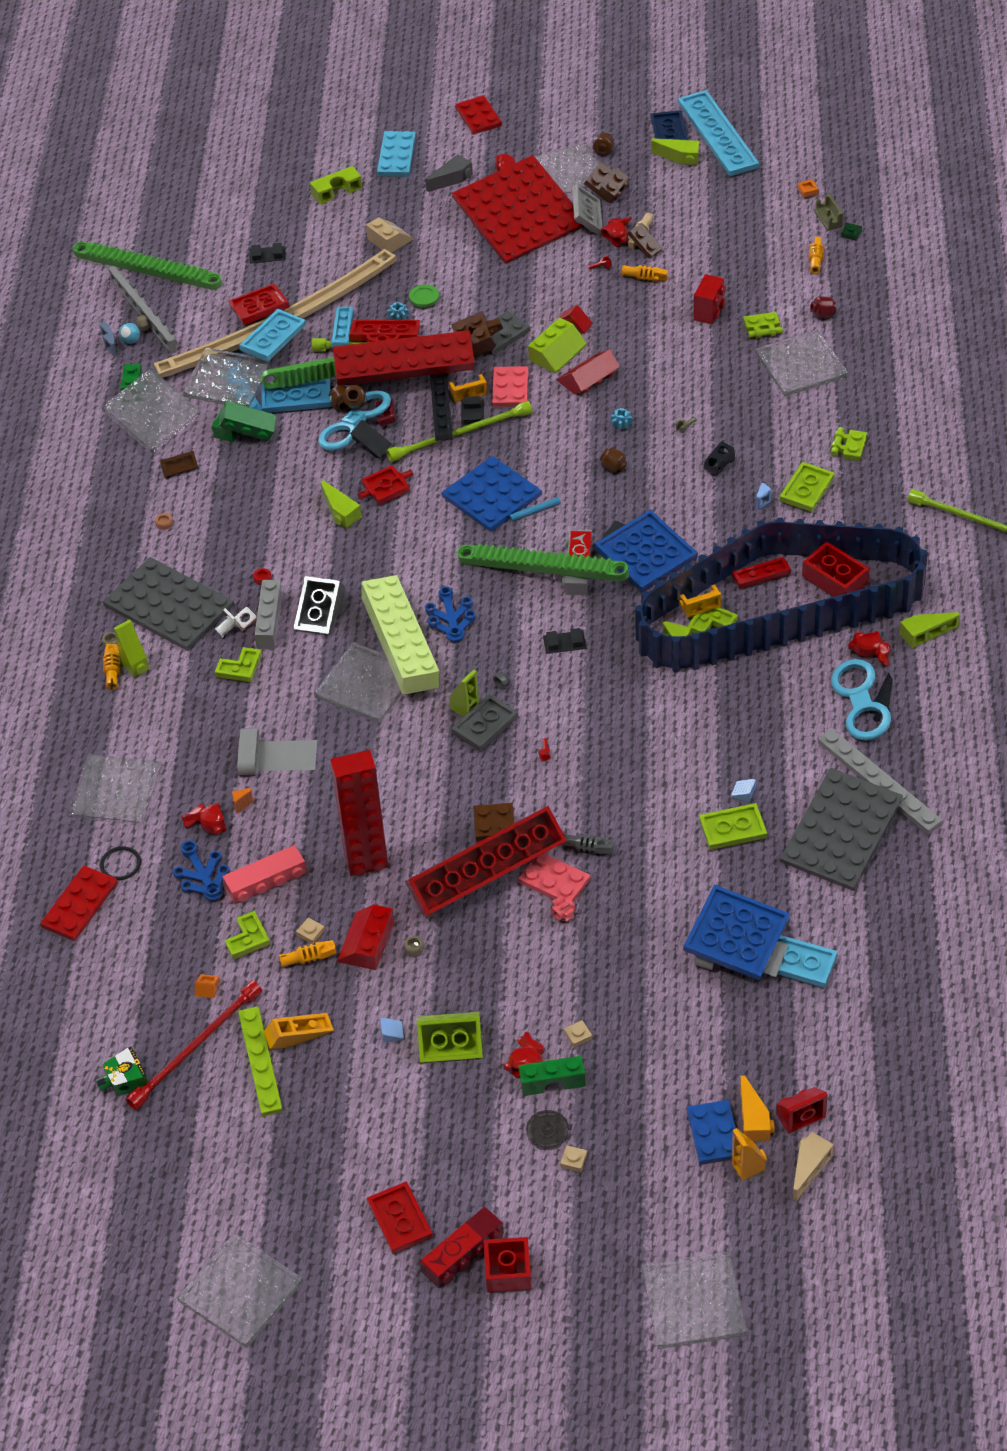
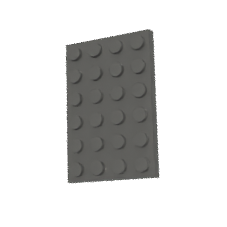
(168, 603)
(841, 829)

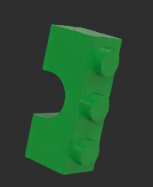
(540, 1074)

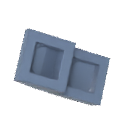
(108, 338)

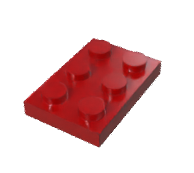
(478, 115)
(399, 1217)

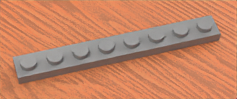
(141, 308)
(870, 772)

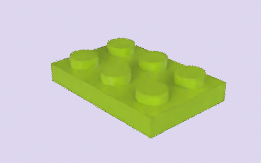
(807, 487)
(733, 826)

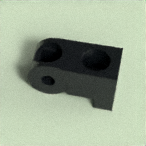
(719, 458)

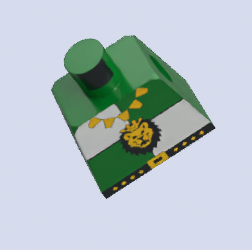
(122, 1073)

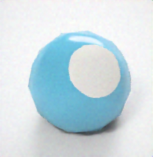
(129, 333)

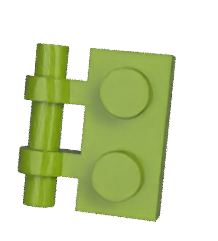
(762, 325)
(854, 445)

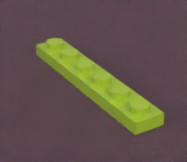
(260, 1061)

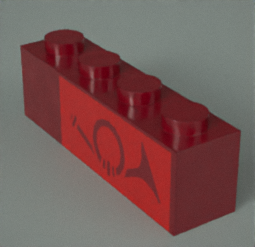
(461, 1247)

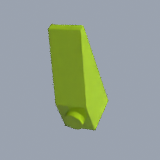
(679, 151)
(342, 508)
(925, 627)
(130, 649)
(465, 695)

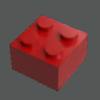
(709, 299)
(507, 1264)

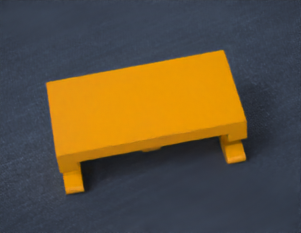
(471, 389)
(701, 603)

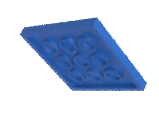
(491, 493)
(648, 549)
(736, 932)

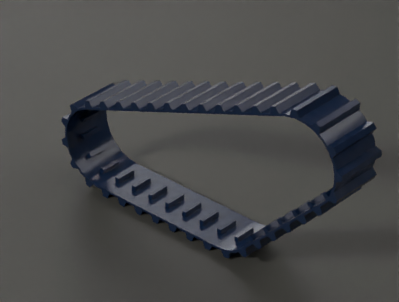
(789, 624)

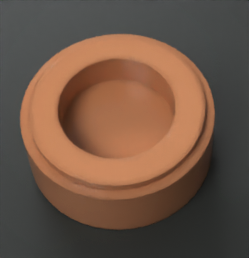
(164, 521)

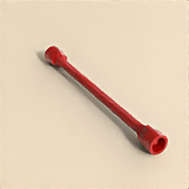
(140, 1095)

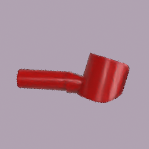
(605, 261)
(544, 753)

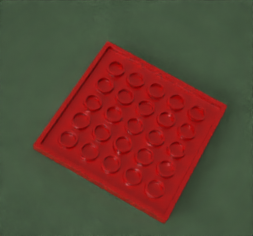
(518, 209)

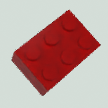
(835, 571)

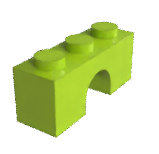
(345, 179)

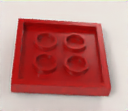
(258, 304)

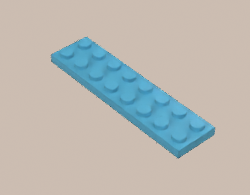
(718, 133)

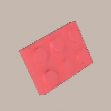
(510, 386)
(554, 878)

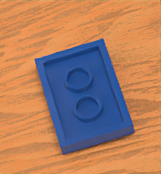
(712, 1131)

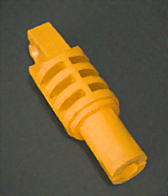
(816, 255)
(645, 272)
(111, 665)
(301, 955)

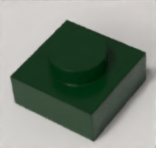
(851, 231)

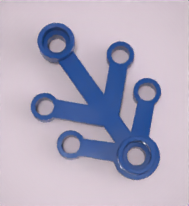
(453, 633)
(202, 874)

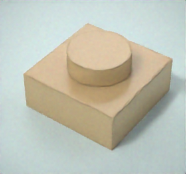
(310, 930)
(578, 1033)
(573, 1158)

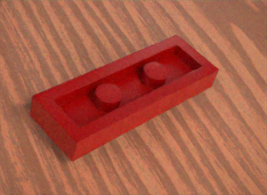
(761, 572)

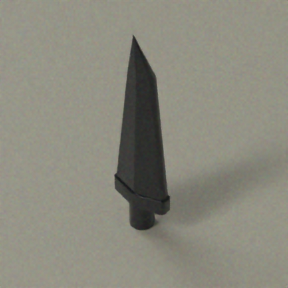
(883, 696)

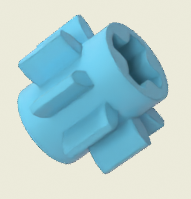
(398, 311)
(621, 419)

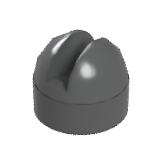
(501, 680)

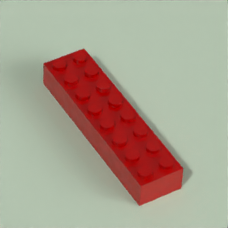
(403, 358)
(359, 812)
(485, 861)

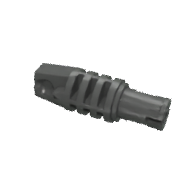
(591, 844)

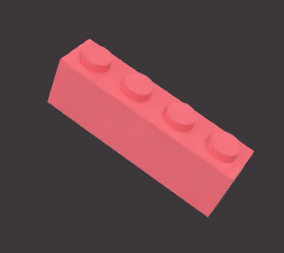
(264, 874)

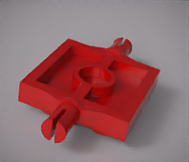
(385, 484)

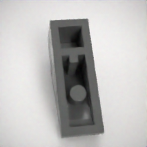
(450, 173)

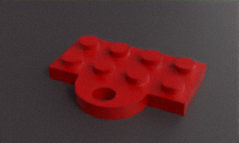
(383, 330)

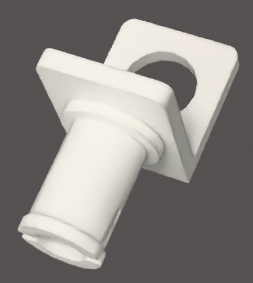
(235, 621)

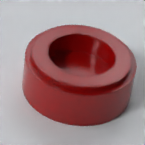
(261, 574)

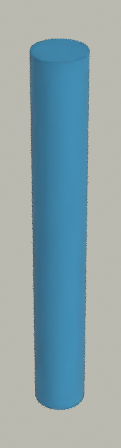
(534, 509)

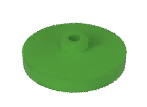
(424, 296)

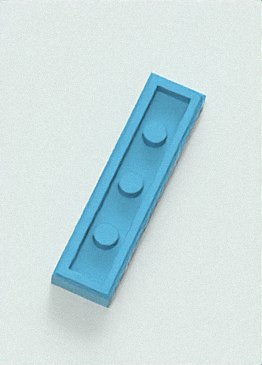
(342, 326)

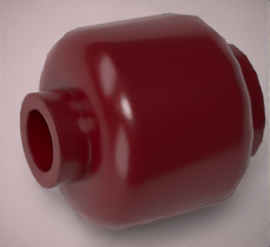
(823, 307)

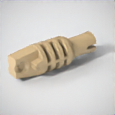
(646, 221)

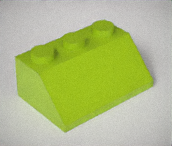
(556, 346)
(449, 1037)

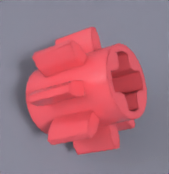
(563, 909)

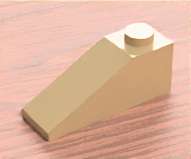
(812, 1157)

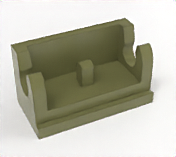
(829, 213)

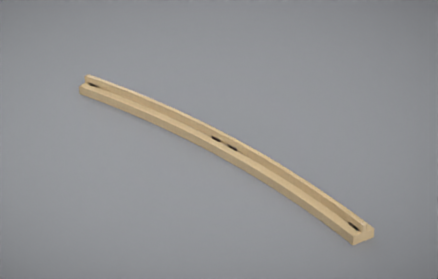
(300, 309)

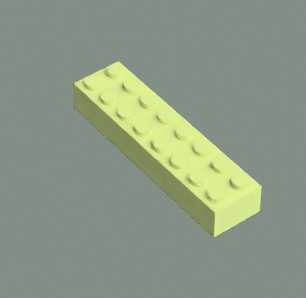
(400, 635)

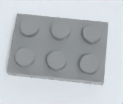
(587, 209)

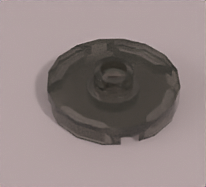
(547, 1138)

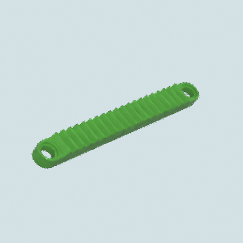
(147, 265)
(299, 373)
(543, 562)

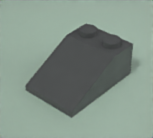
(319, 605)

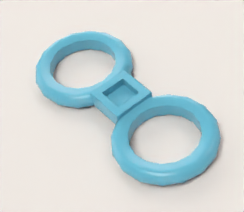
(351, 420)
(860, 700)

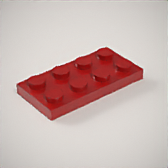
(78, 903)

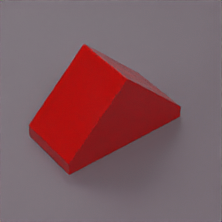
(577, 318)

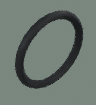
(116, 849)

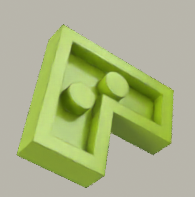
(716, 617)
(242, 669)
(252, 936)

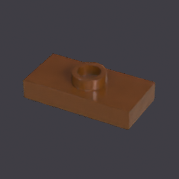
(178, 464)

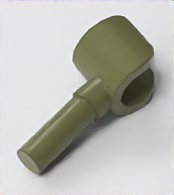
(682, 424)

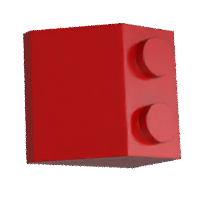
(802, 1109)

